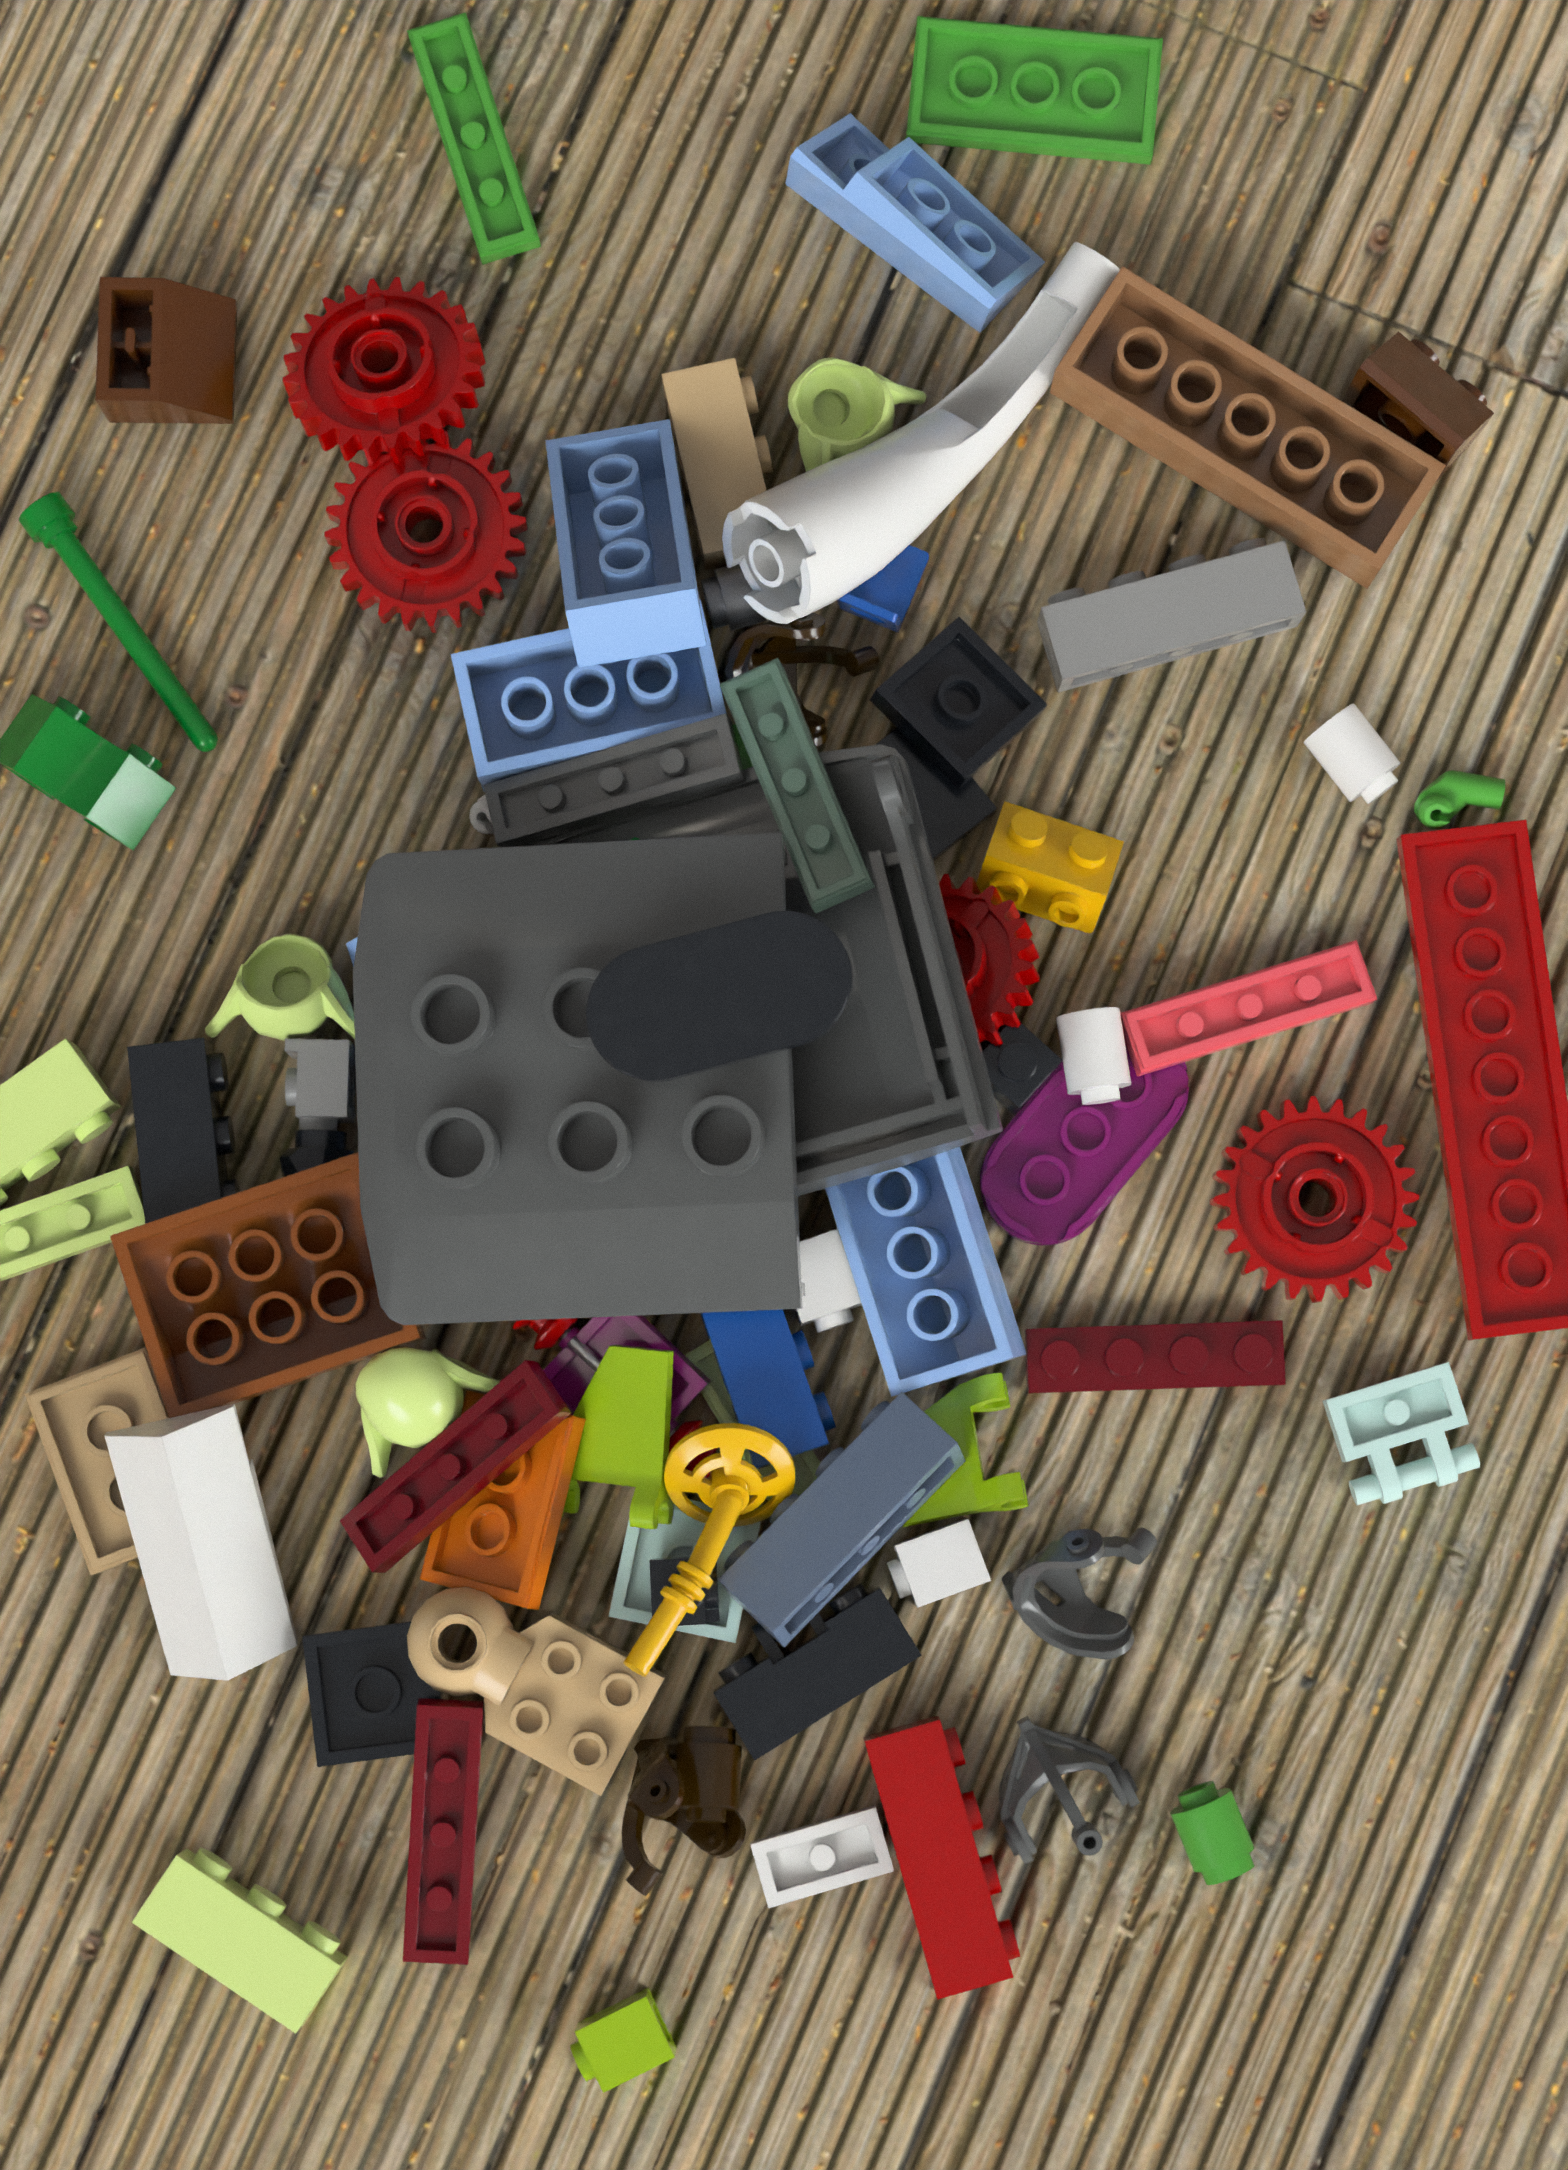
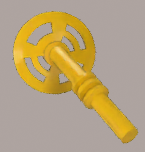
(728, 1496)

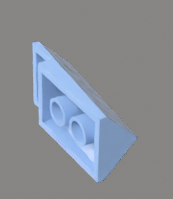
(914, 218)

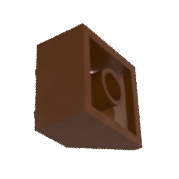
(1418, 399)

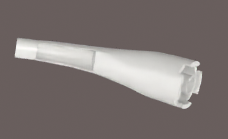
(860, 511)

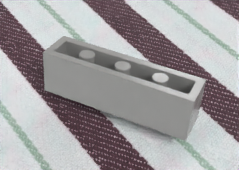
(1170, 614)

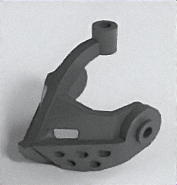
(1076, 1621)
(1043, 1758)

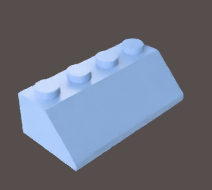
(926, 1272)

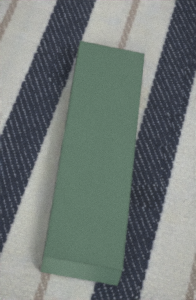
(797, 786)

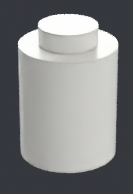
(1354, 755)
(1094, 1054)

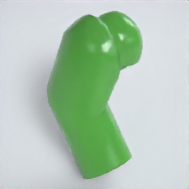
(1453, 792)

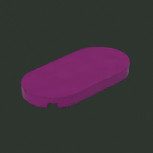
(1069, 1159)

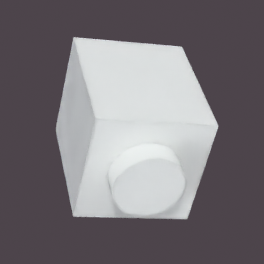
(828, 1283)
(938, 1564)

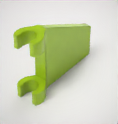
(628, 1431)
(967, 1489)

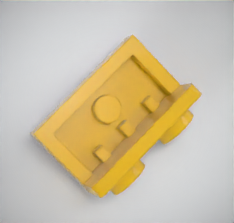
(1050, 867)

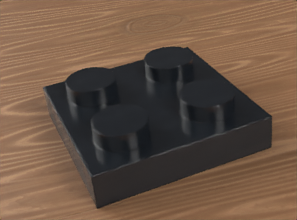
(958, 702)
(363, 1693)

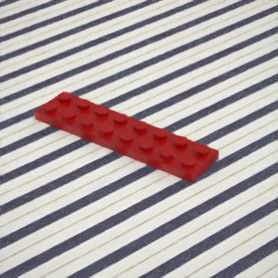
(1493, 1070)

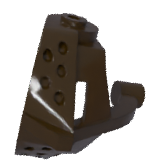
(782, 645)
(658, 1794)

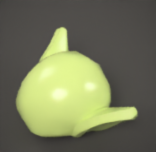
(843, 408)
(286, 991)
(411, 1398)

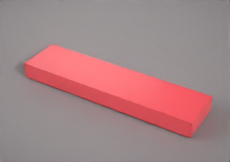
(1247, 1008)

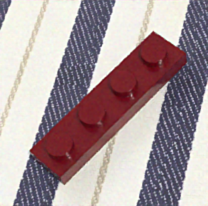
(1155, 1357)
(455, 1466)
(443, 1831)

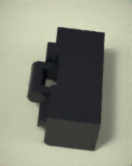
(794, 1690)

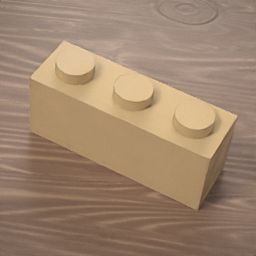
(715, 446)

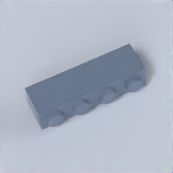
(841, 1517)

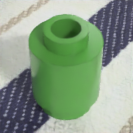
(1213, 1833)

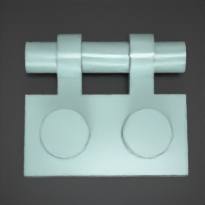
(1398, 1413)

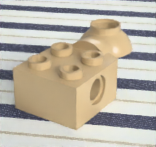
(543, 1688)

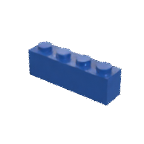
(767, 1378)

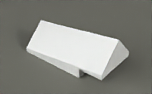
(203, 1543)

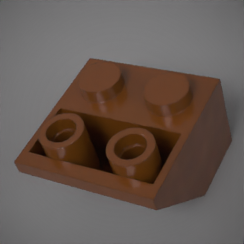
(165, 352)

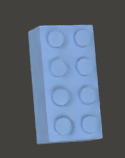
(624, 544)
(536, 708)

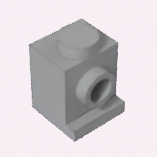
(322, 1082)

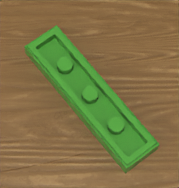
(474, 138)

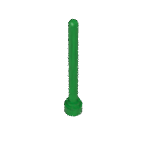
(52, 523)

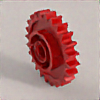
(431, 376)
(435, 575)
(992, 954)
(1361, 1189)

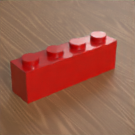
(939, 1857)

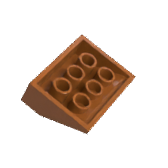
(258, 1289)

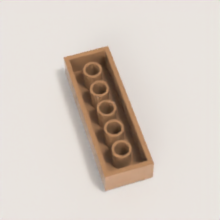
(1245, 427)

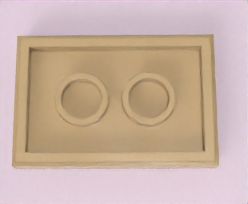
(72, 1427)

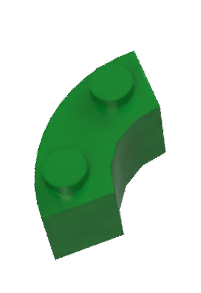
(84, 771)

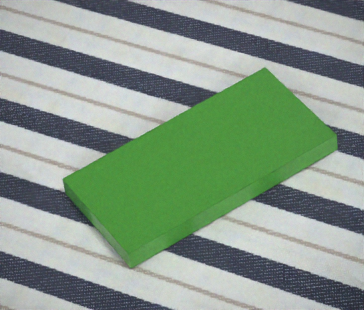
(1034, 90)

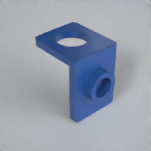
(889, 593)

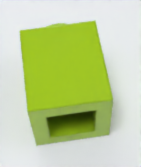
(622, 2041)

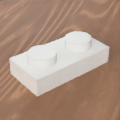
(821, 1856)

